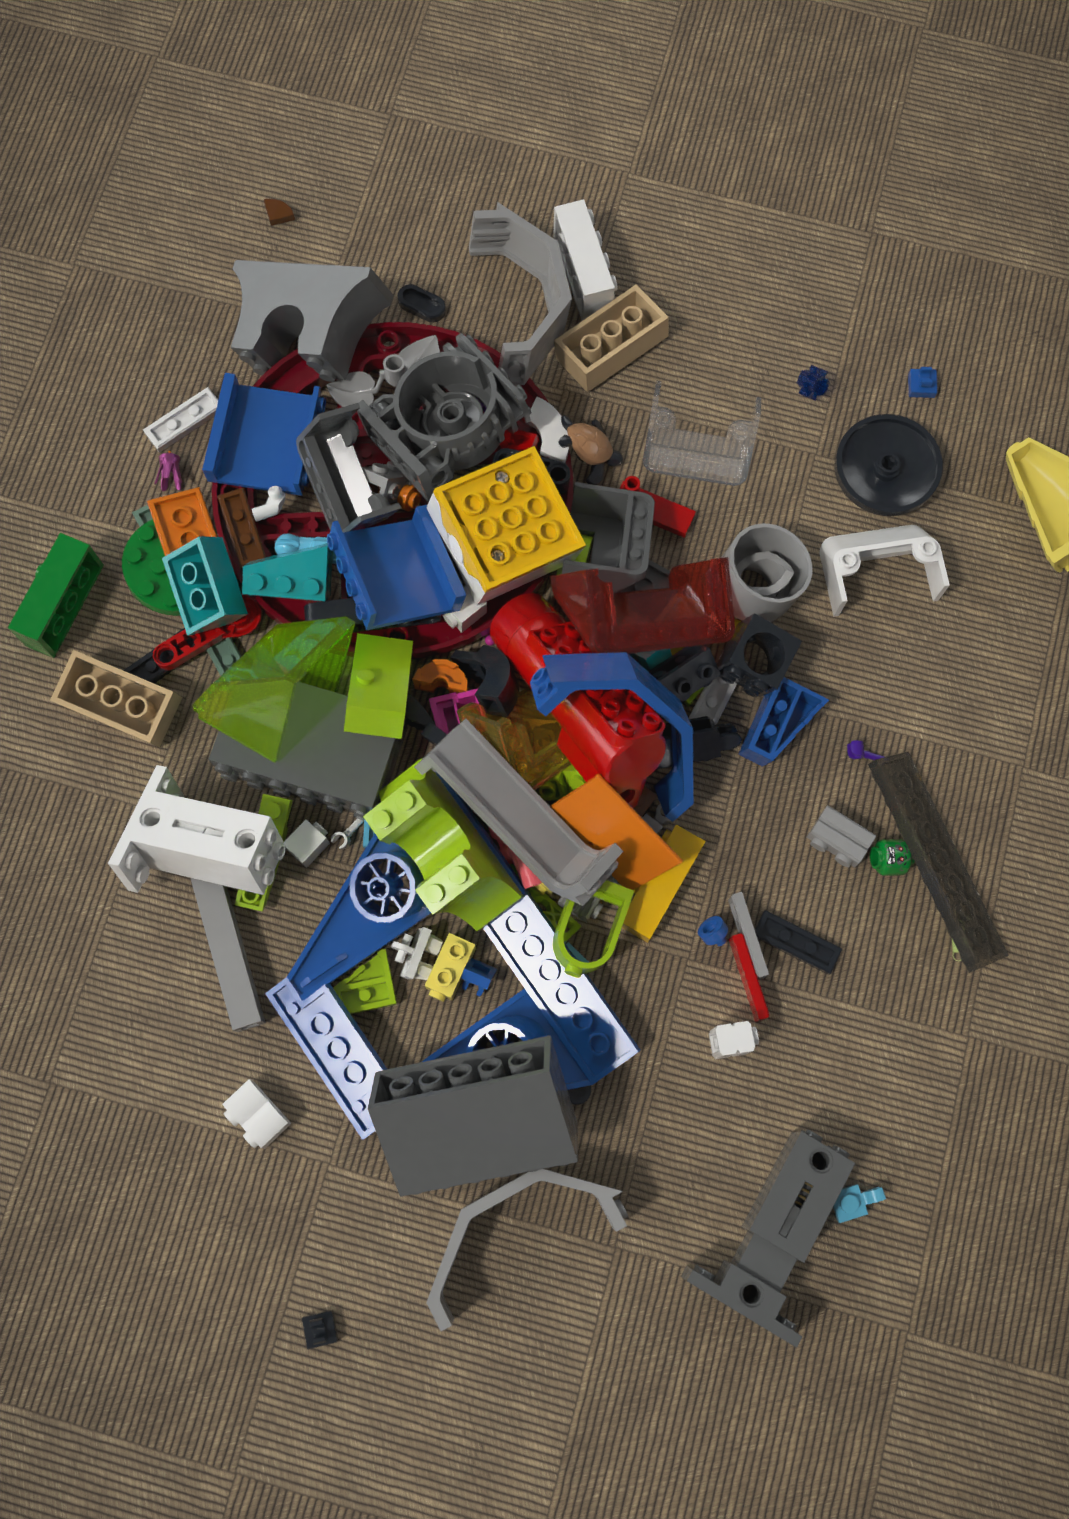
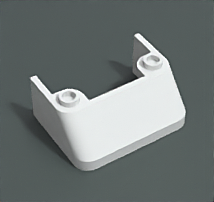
(844, 553)

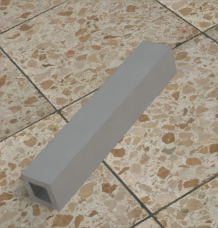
(228, 955)

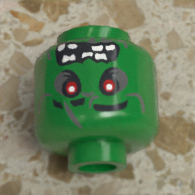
(891, 857)

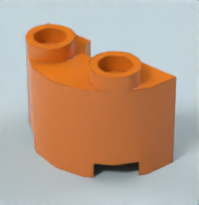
(440, 674)

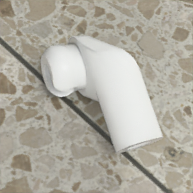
(273, 505)

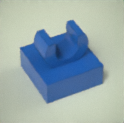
(922, 382)
(478, 974)

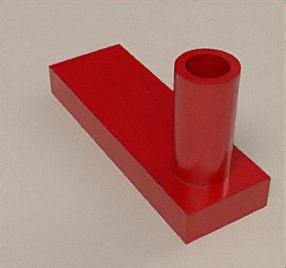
(666, 514)

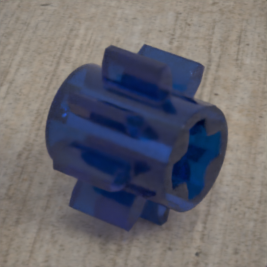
(813, 382)

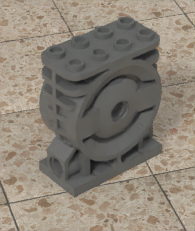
(453, 444)

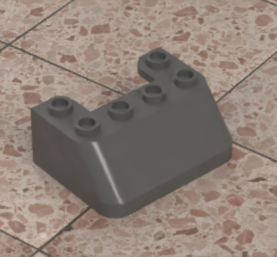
(621, 532)

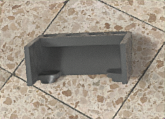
(337, 473)

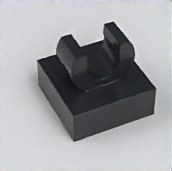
(320, 1329)

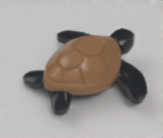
(590, 446)

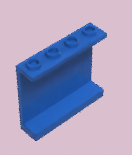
(257, 437)
(397, 571)

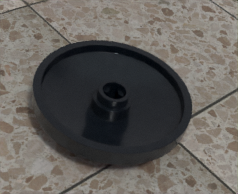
(888, 465)

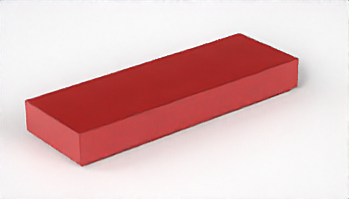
(749, 977)

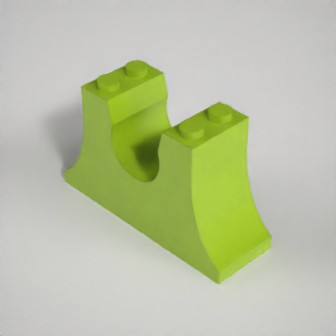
(452, 856)

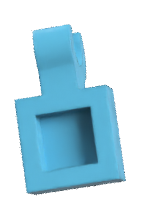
(852, 1202)

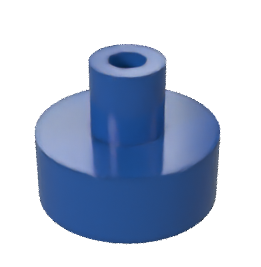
(713, 931)

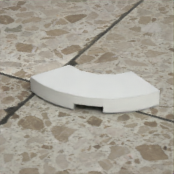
(549, 427)

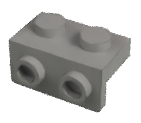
(388, 478)

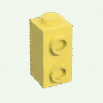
(449, 967)

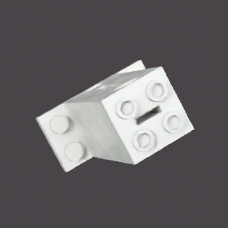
(195, 840)

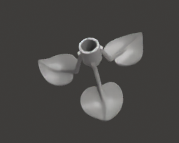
(361, 385)

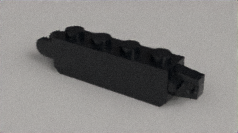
(707, 740)

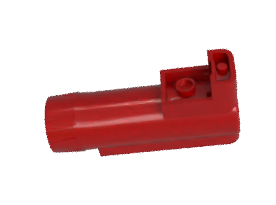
(601, 729)

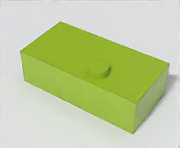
(378, 686)

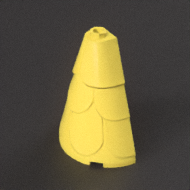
(1043, 486)

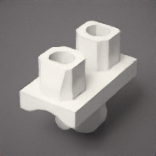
(422, 942)

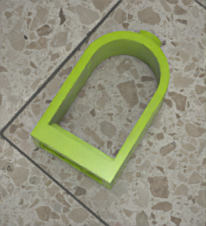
(607, 892)

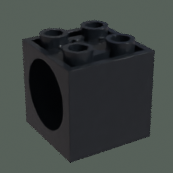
(776, 643)

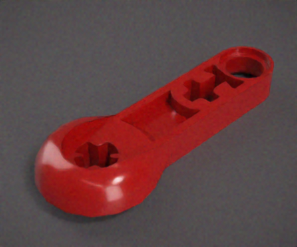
(208, 638)

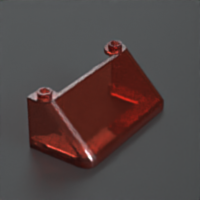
(687, 614)

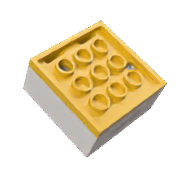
(505, 525)

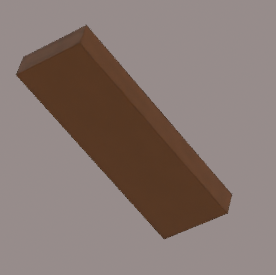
(241, 526)

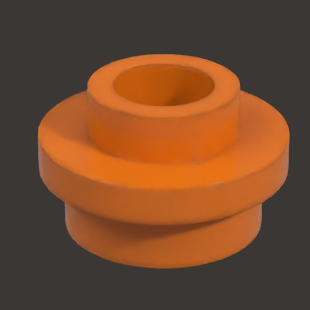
(409, 497)

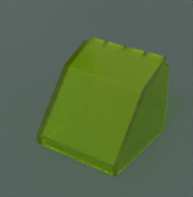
(257, 691)

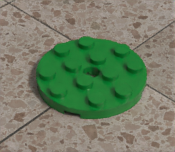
(146, 571)

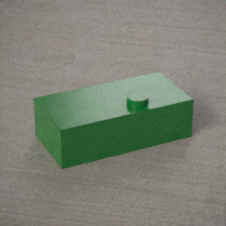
(56, 595)

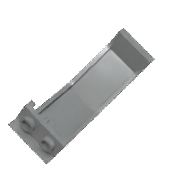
(539, 254)
(613, 1210)

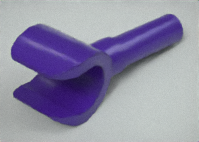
(856, 751)

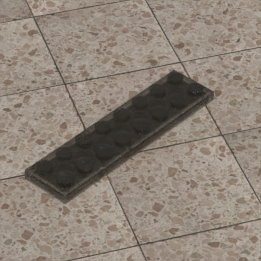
(938, 861)

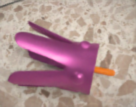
(169, 463)

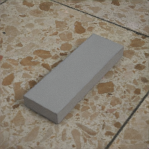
(745, 926)

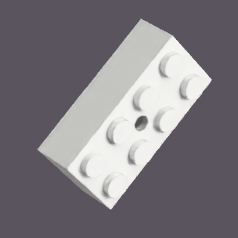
(583, 258)

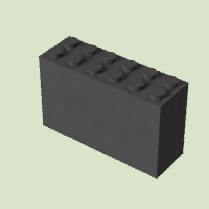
(316, 757)
(474, 1116)

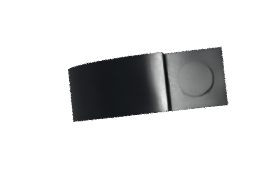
(500, 686)

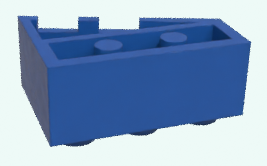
(779, 720)

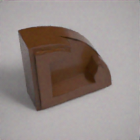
(278, 211)

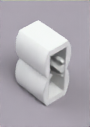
(256, 1115)

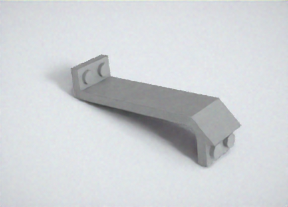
(519, 815)

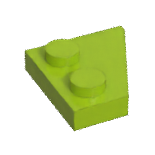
(368, 986)

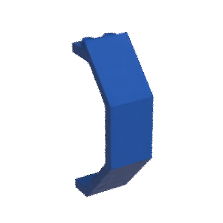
(620, 671)

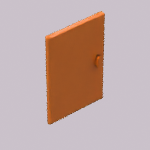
(605, 818)

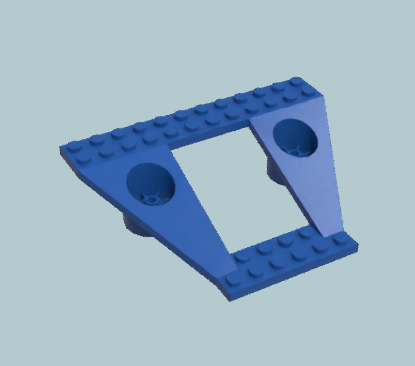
(570, 1009)

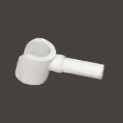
(346, 834)

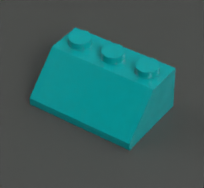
(204, 585)

